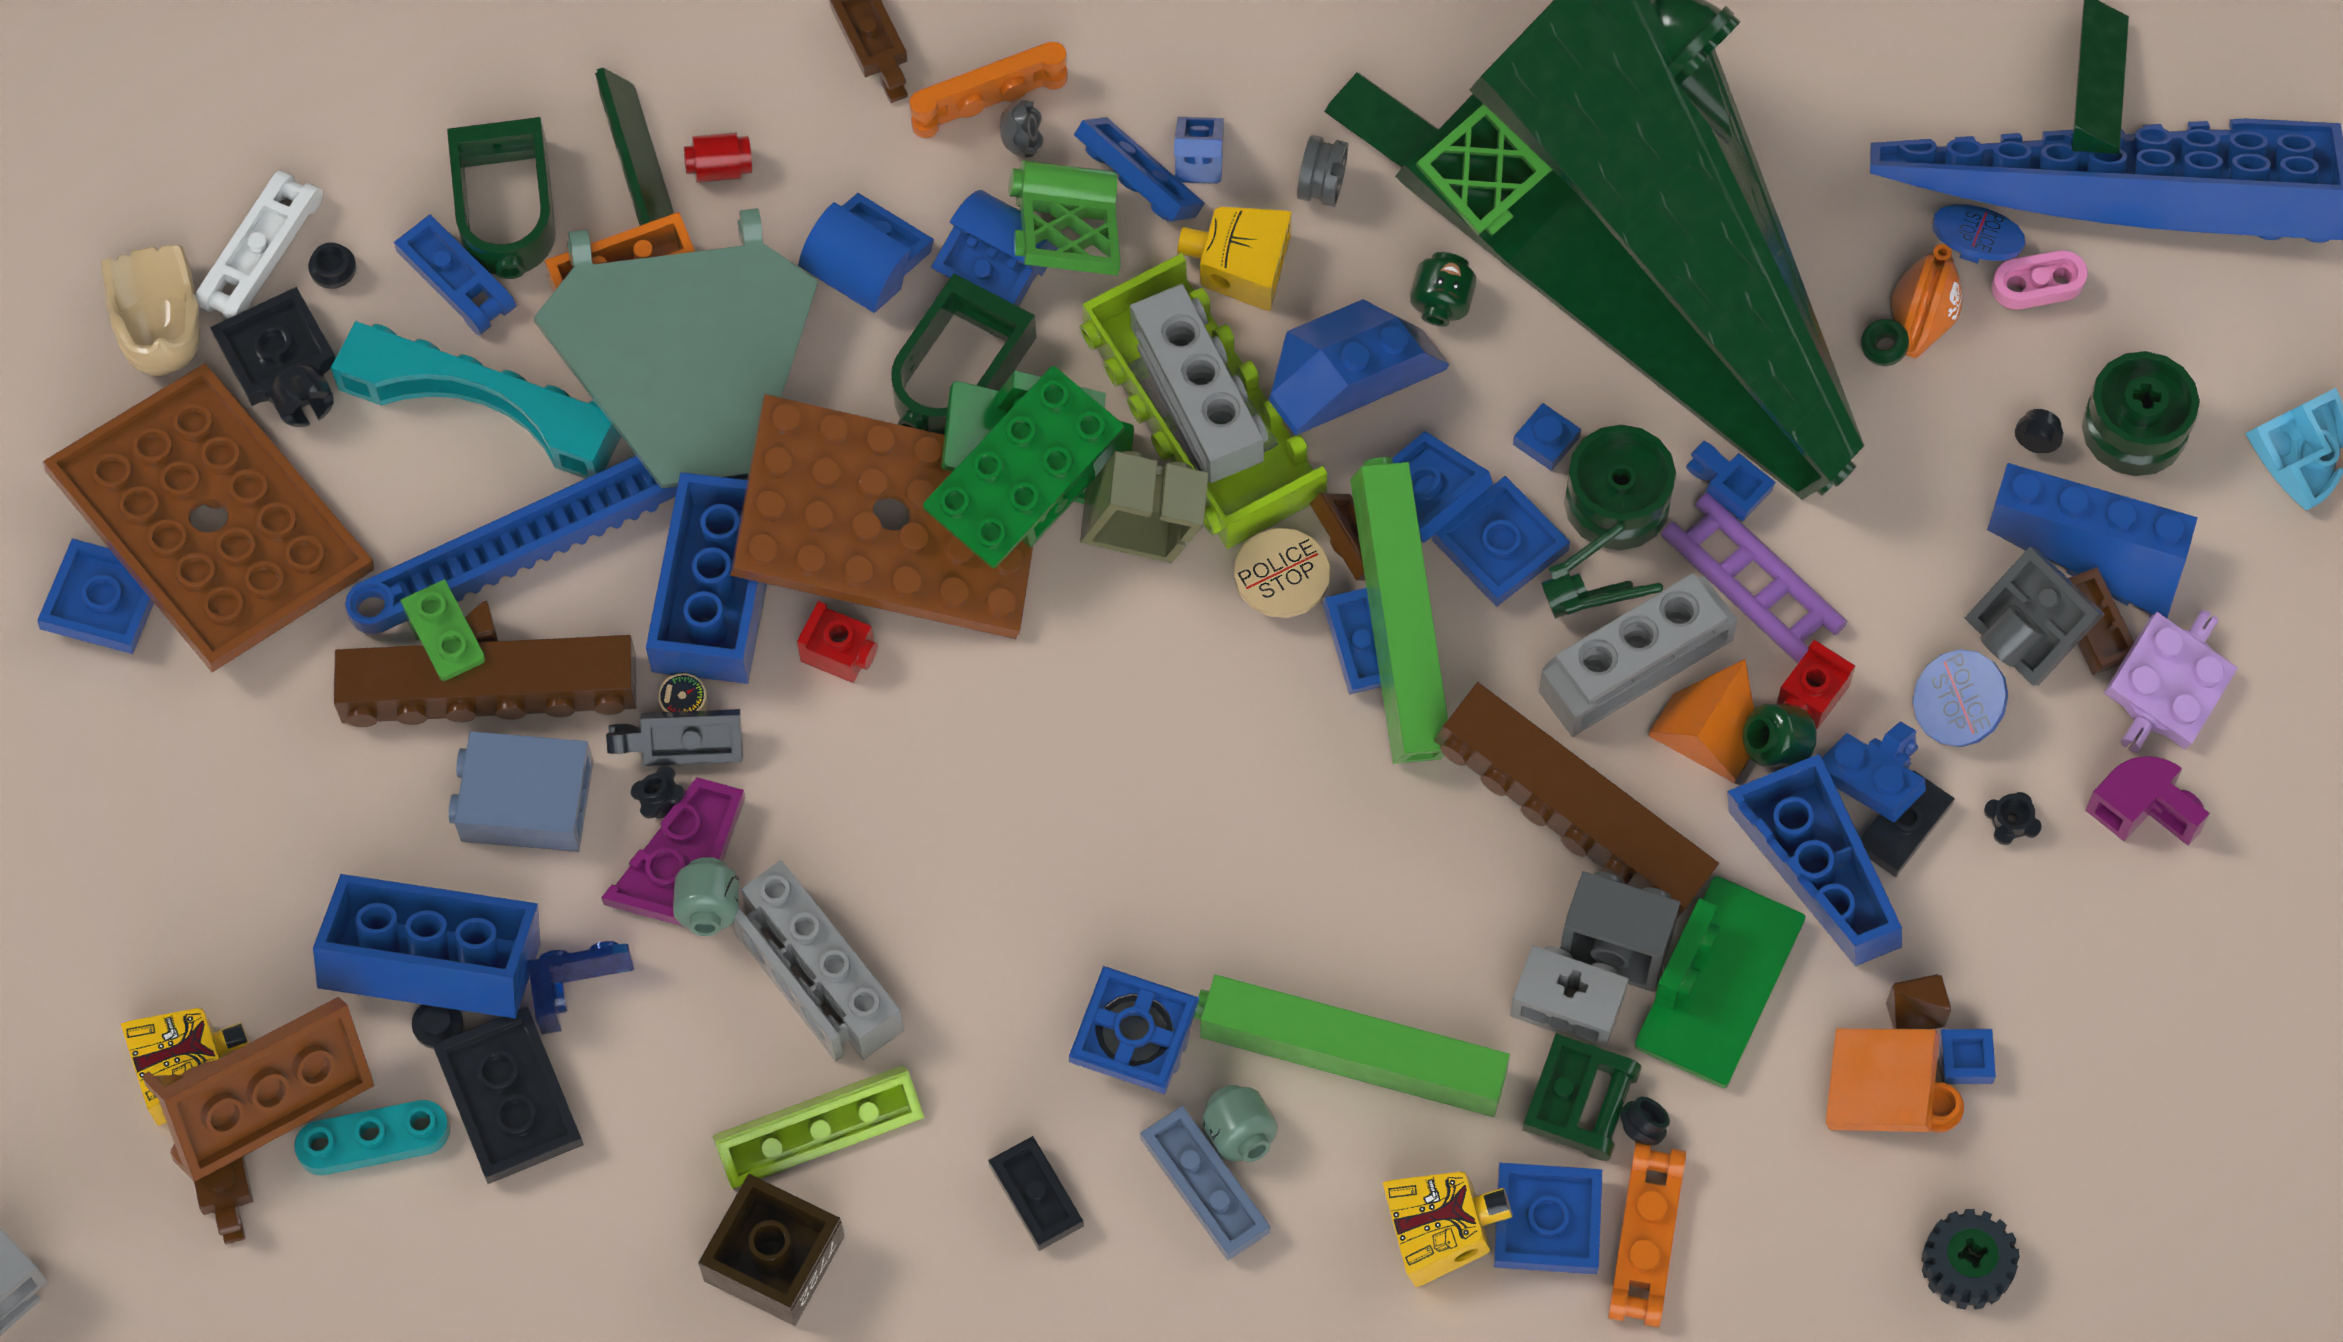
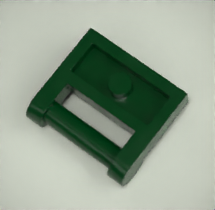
(1565, 1091)

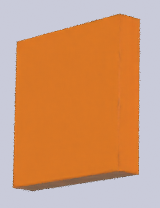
(1882, 1080)

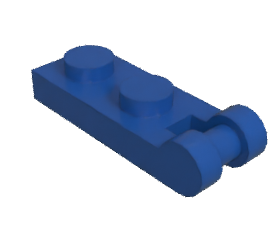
(454, 273)

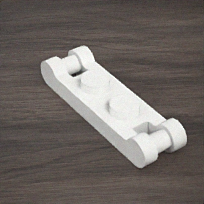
(258, 244)

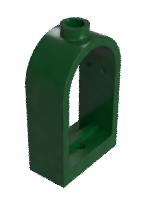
(500, 144)
(979, 308)

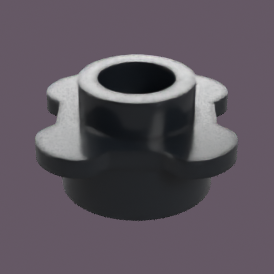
(658, 793)
(2014, 804)

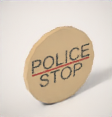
(1282, 572)

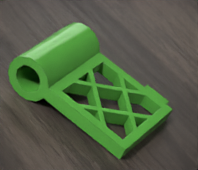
(1069, 196)
(1499, 215)

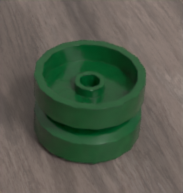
(2140, 413)
(1617, 479)

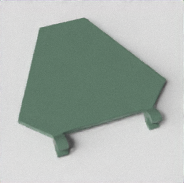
(682, 346)

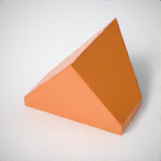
(1709, 721)

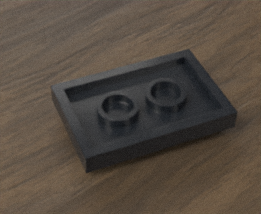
(507, 1095)

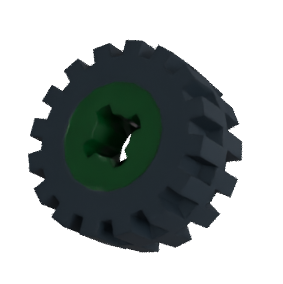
(1962, 1275)

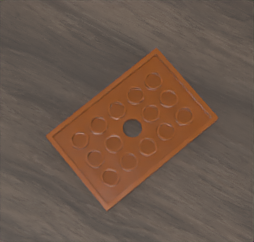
(194, 449)
(815, 530)

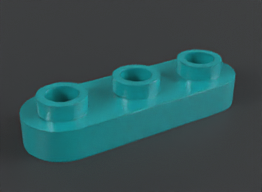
(394, 1142)

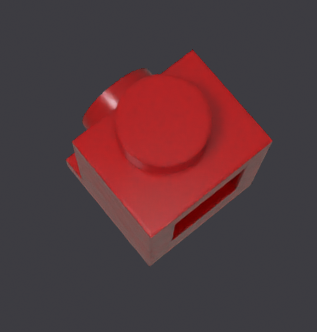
(836, 658)
(1826, 671)

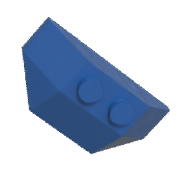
(1348, 363)

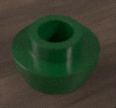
(1885, 329)

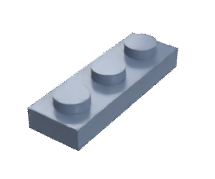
(1205, 1183)

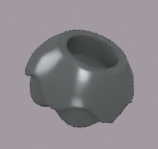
(1020, 128)

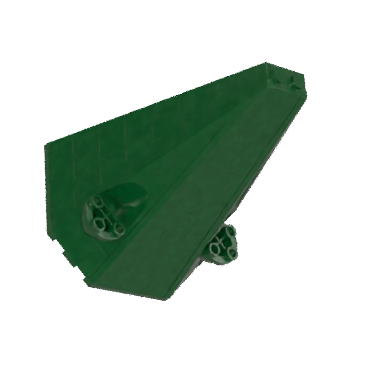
(1656, 223)

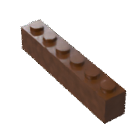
(513, 681)
(1571, 798)

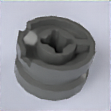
(1322, 170)

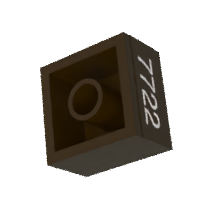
(771, 1249)

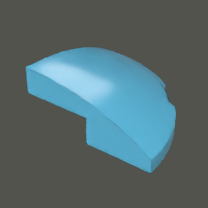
(2304, 448)

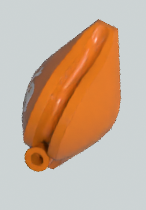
(1928, 299)

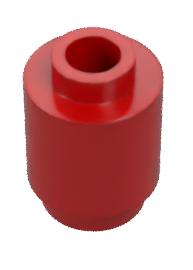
(718, 157)

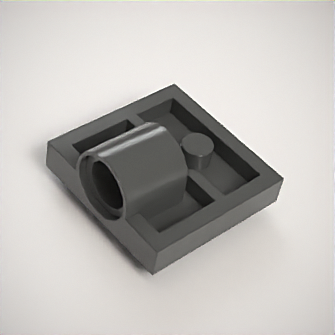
(2033, 616)

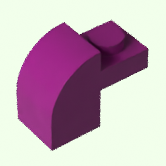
(2142, 789)

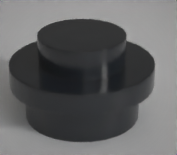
(332, 265)
(2039, 431)
(435, 1024)
(1645, 1121)

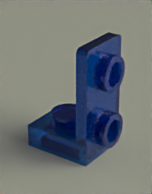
(560, 966)

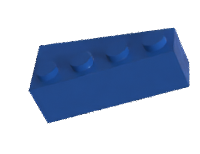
(1817, 851)

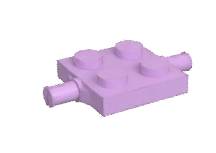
(2170, 681)

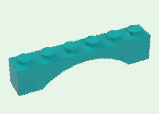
(391, 368)

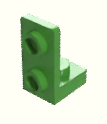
(442, 630)

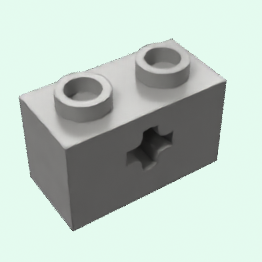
(1584, 1017)

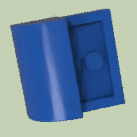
(983, 248)
(863, 251)

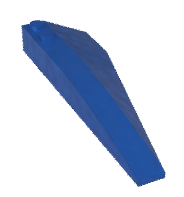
(2239, 181)

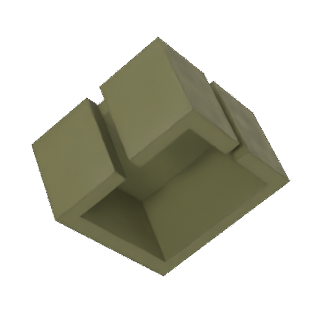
(1144, 506)

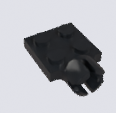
(279, 356)

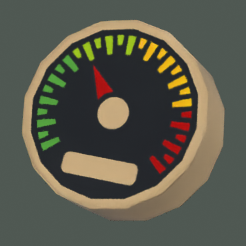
(682, 693)

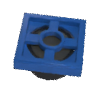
(1134, 1033)

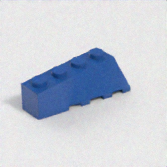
(2083, 528)

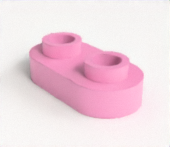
(2036, 279)

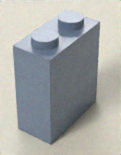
(522, 791)

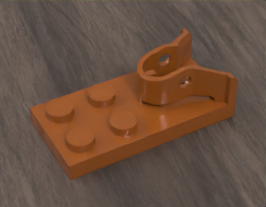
(262, 1089)

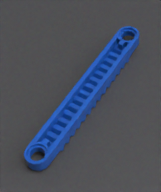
(513, 541)

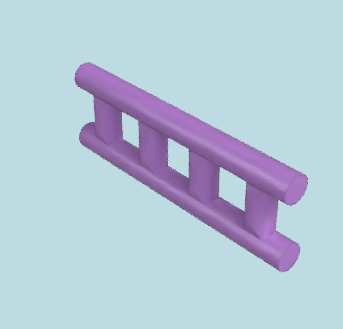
(1750, 550)

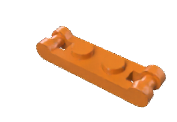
(987, 86)
(1647, 1235)

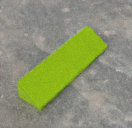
(818, 1126)

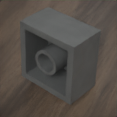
(1620, 927)

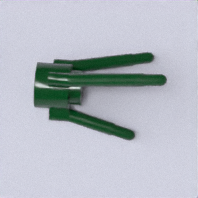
(1568, 593)

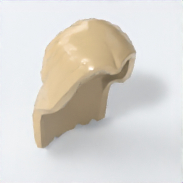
(153, 308)

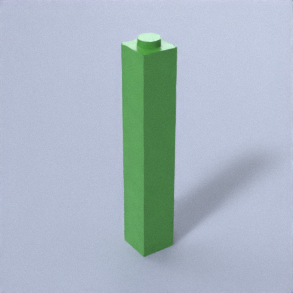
(1400, 609)
(1352, 1045)

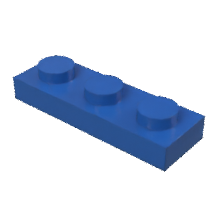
(1138, 169)

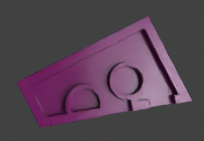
(691, 830)

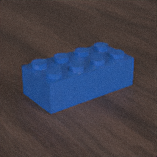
(700, 613)
(427, 945)

